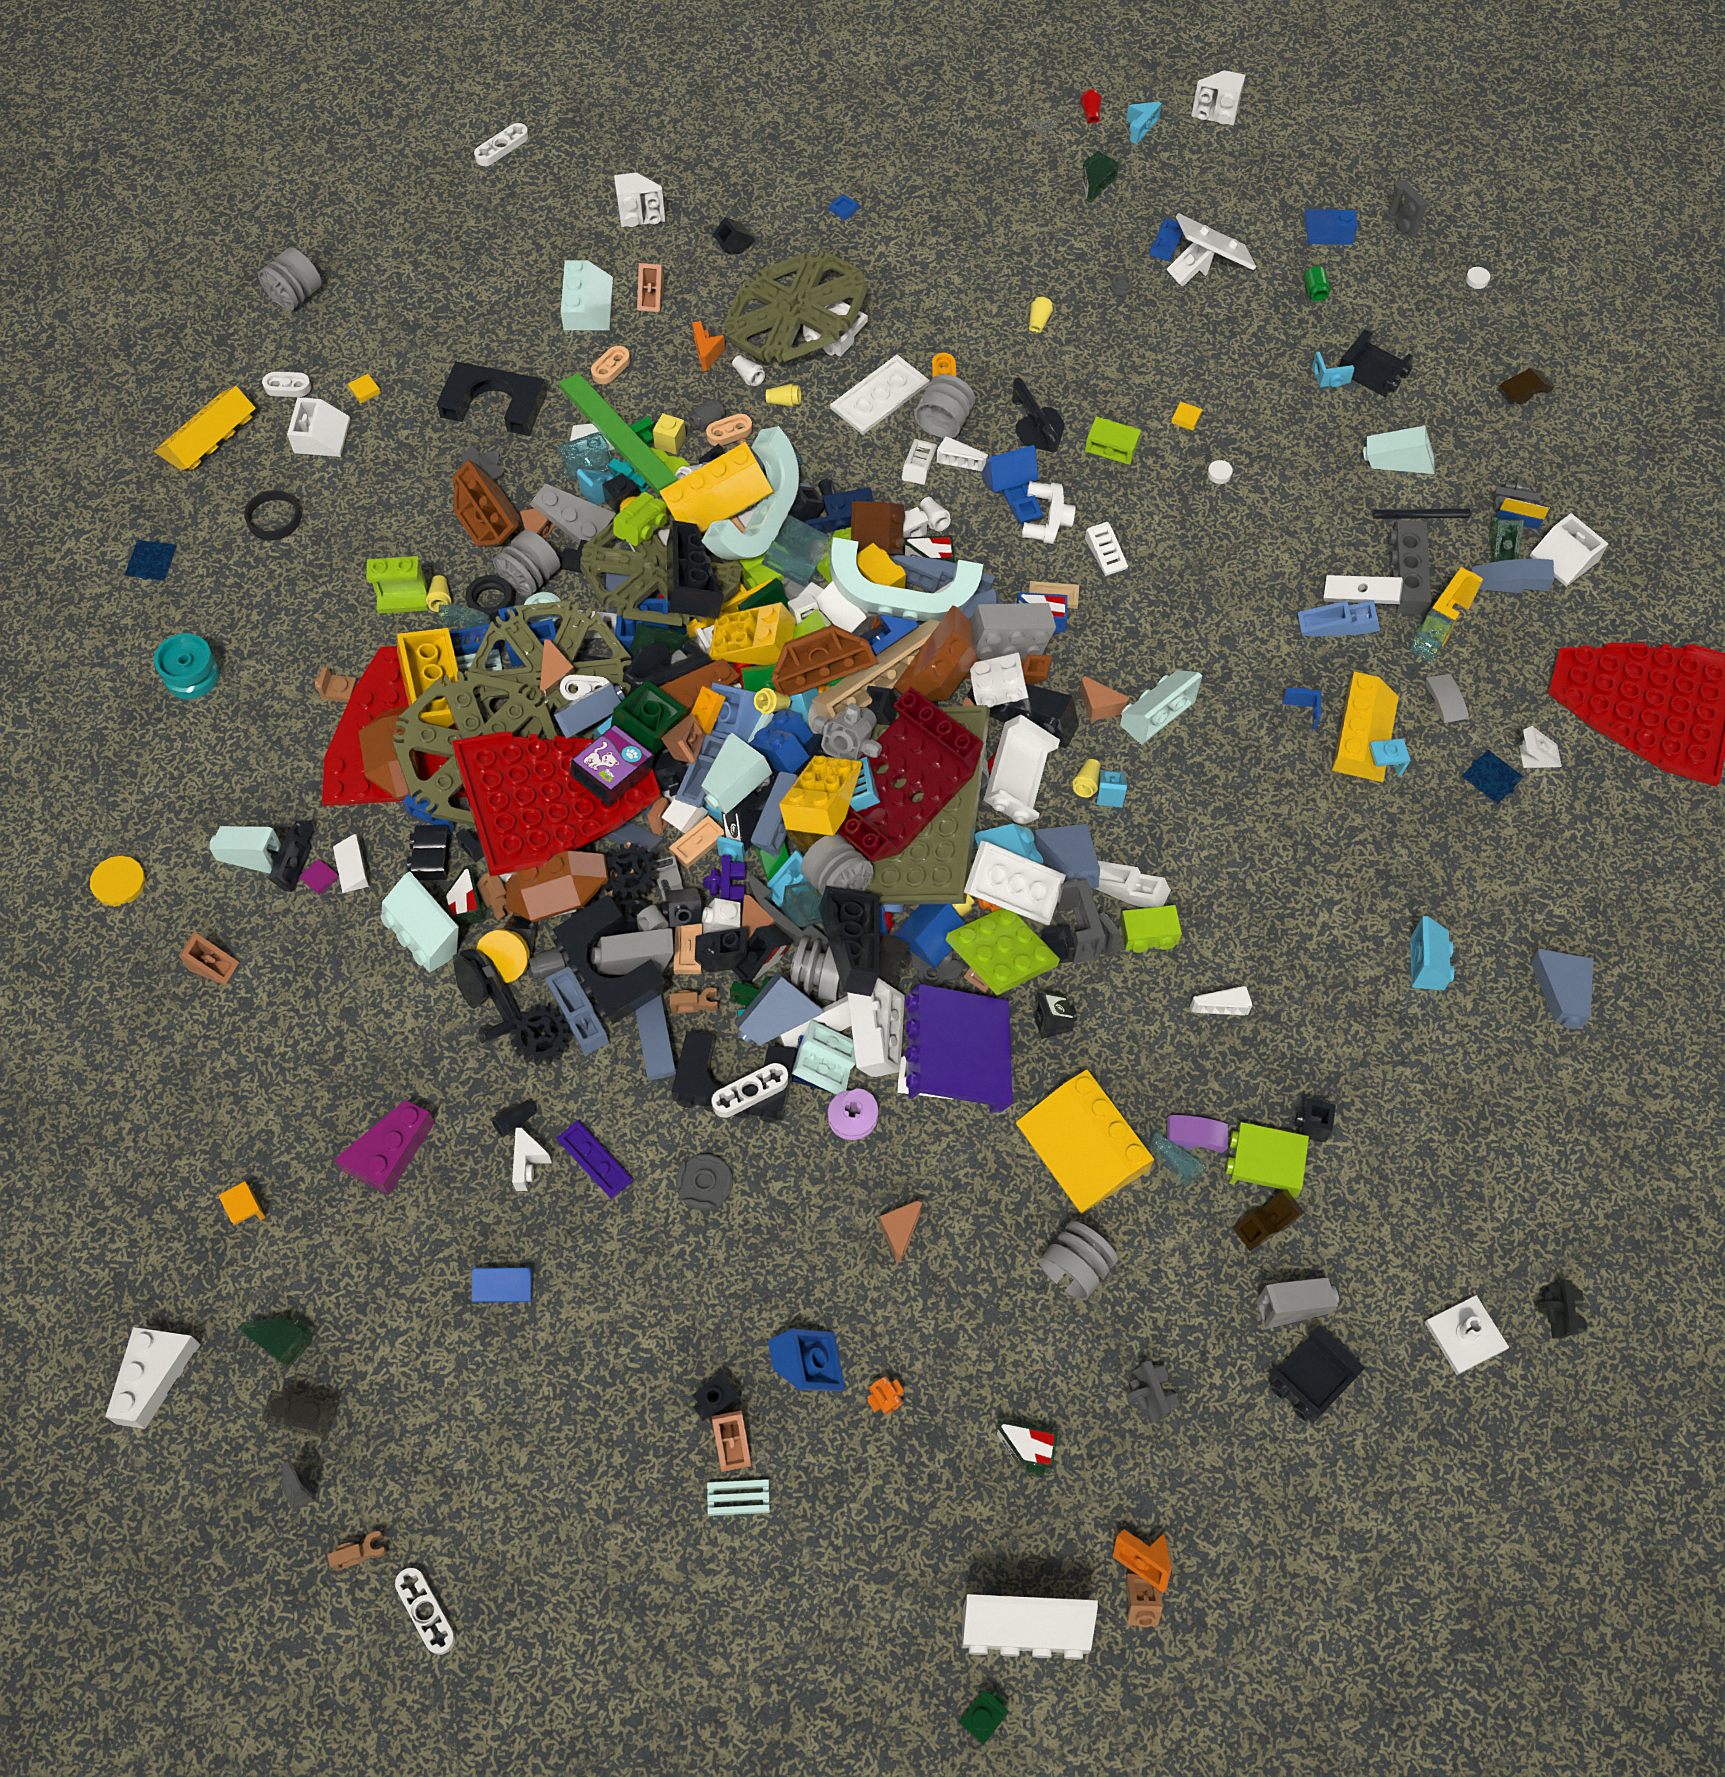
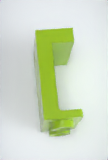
(398, 584)
(1268, 1157)

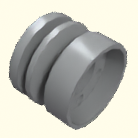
(290, 278)
(944, 406)
(526, 562)
(836, 864)
(815, 969)
(1081, 1256)

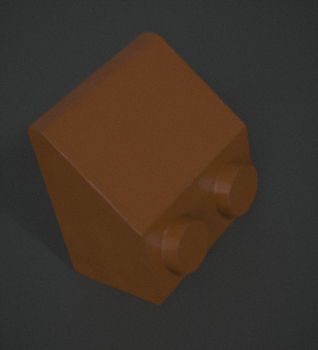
(878, 524)

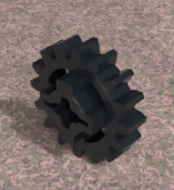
(625, 861)
(544, 1024)

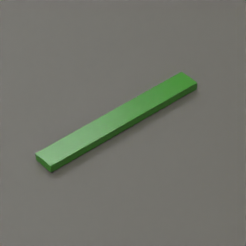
(617, 432)

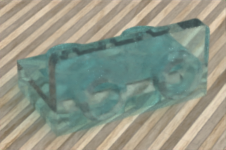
(587, 453)

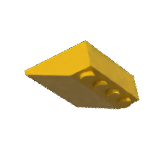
(1085, 1142)

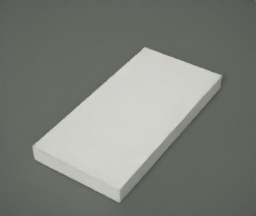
(879, 394)
(1014, 883)

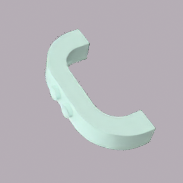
(764, 526)
(894, 600)

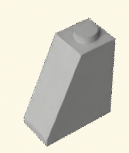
(628, 951)
(1296, 1301)

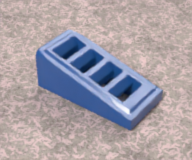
(472, 632)

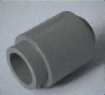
(706, 414)
(548, 963)

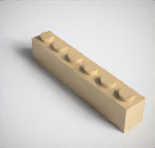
(885, 674)

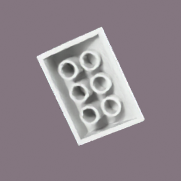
(1028, 1625)

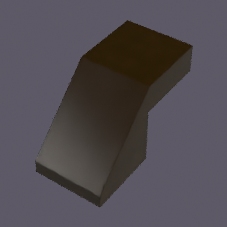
(1526, 384)
(1269, 1220)

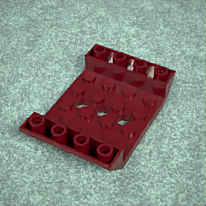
(935, 760)

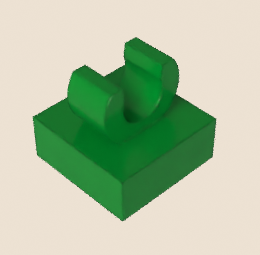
(644, 430)

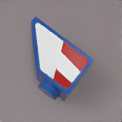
(1057, 603)

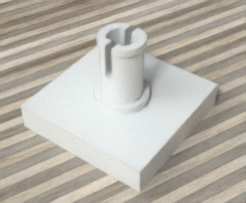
(1466, 1335)

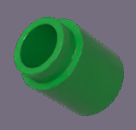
(1317, 283)

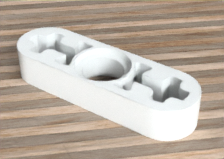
(510, 136)
(728, 1091)
(407, 1594)

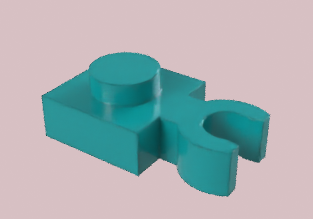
(617, 467)

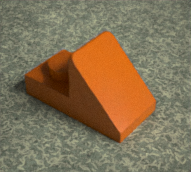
(707, 347)
(1148, 1562)

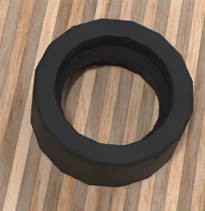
(485, 583)

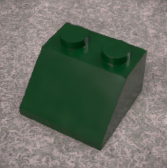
(648, 715)

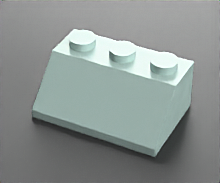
(585, 296)
(1160, 704)
(420, 923)

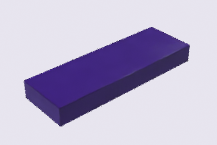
(594, 1159)

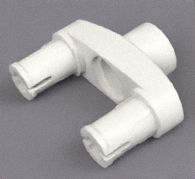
(1059, 513)

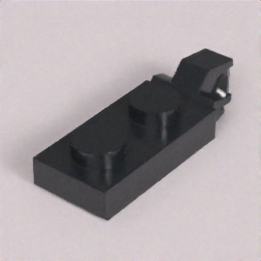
(292, 856)

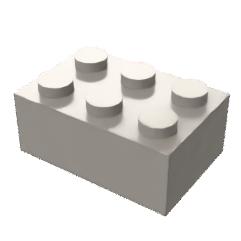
(1012, 629)

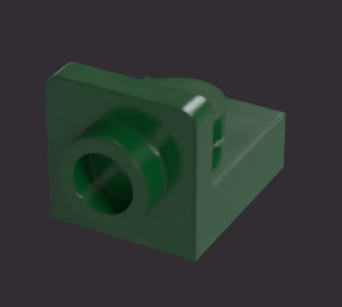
(744, 992)
(984, 1715)

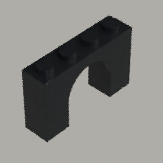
(470, 380)
(614, 995)
(695, 1087)

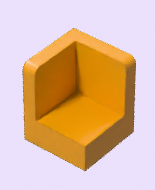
(241, 1203)

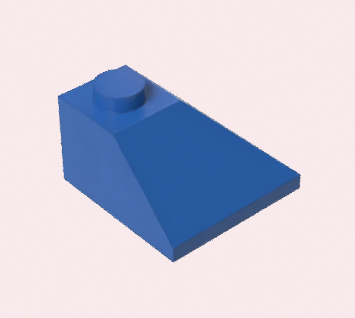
(1330, 226)
(807, 1359)

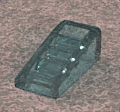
(1180, 1163)

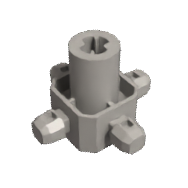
(848, 733)

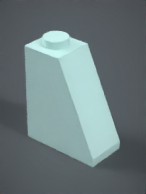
(1401, 451)
(734, 774)
(246, 847)

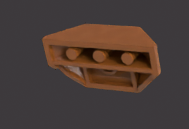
(482, 506)
(820, 659)
(942, 659)
(379, 755)
(558, 886)

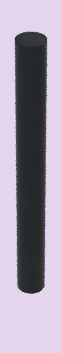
(1420, 513)

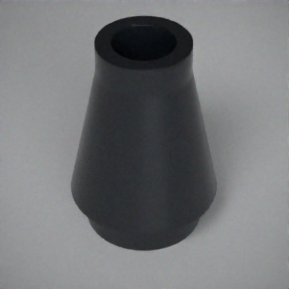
(511, 1118)

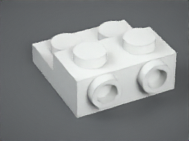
(846, 338)
(998, 680)

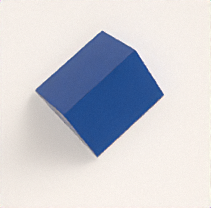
(1011, 469)
(928, 930)

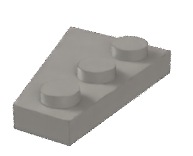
(570, 513)

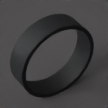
(268, 496)

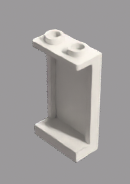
(1019, 769)

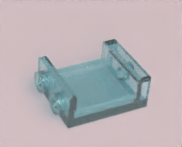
(791, 550)

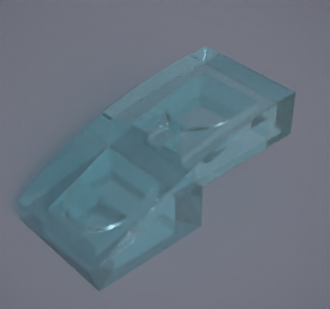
(462, 615)
(1431, 635)

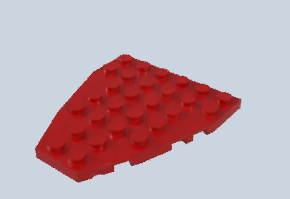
(1651, 701)
(343, 769)
(531, 804)

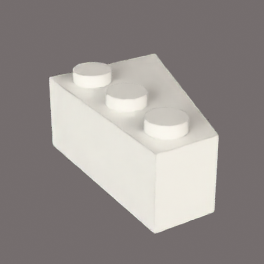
(877, 1029)
(147, 1374)

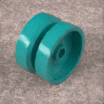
(186, 666)

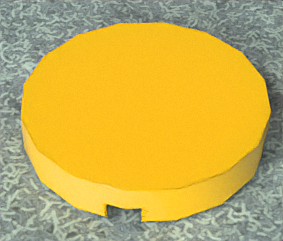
(117, 881)
(507, 952)

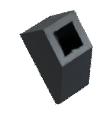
(721, 949)

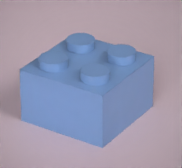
(737, 712)

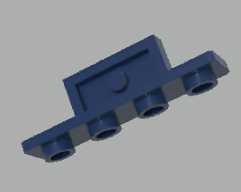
(839, 510)

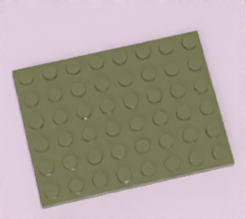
(939, 858)

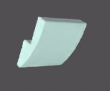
(825, 1058)

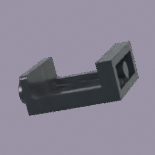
(1375, 366)
(1315, 1375)

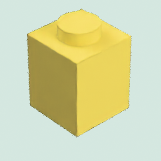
(669, 433)

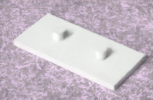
(1215, 241)

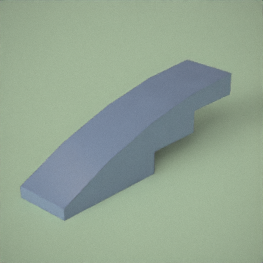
(933, 573)
(655, 1040)

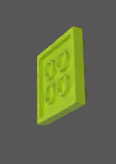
(1002, 950)

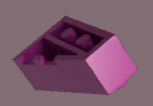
(387, 1147)

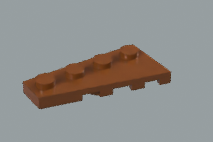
(687, 688)

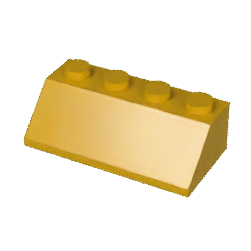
(206, 429)
(718, 489)
(422, 660)
(1366, 718)

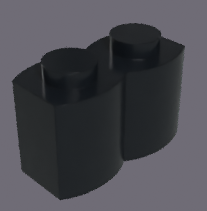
(429, 852)

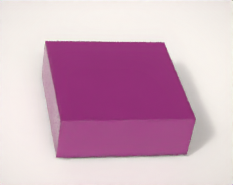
(318, 877)

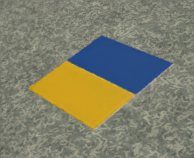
(1531, 514)

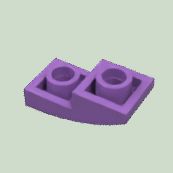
(1194, 1131)

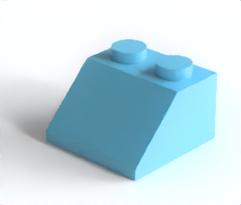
(1012, 838)
(1431, 956)

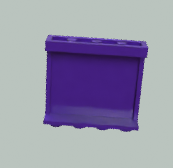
(958, 1046)

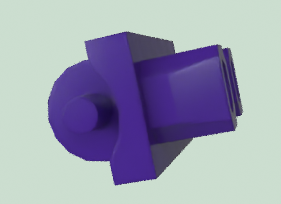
(730, 872)

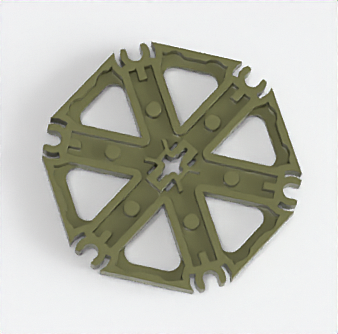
(795, 306)
(644, 575)
(530, 652)
(468, 723)

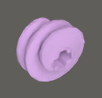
(853, 1127)

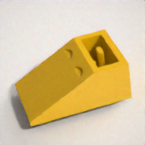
(752, 635)
(821, 795)

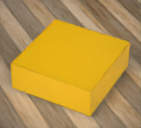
(364, 388)
(1186, 416)

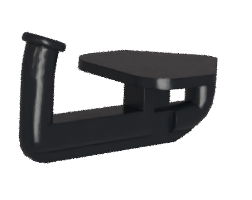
(1043, 425)
(654, 664)
(474, 988)

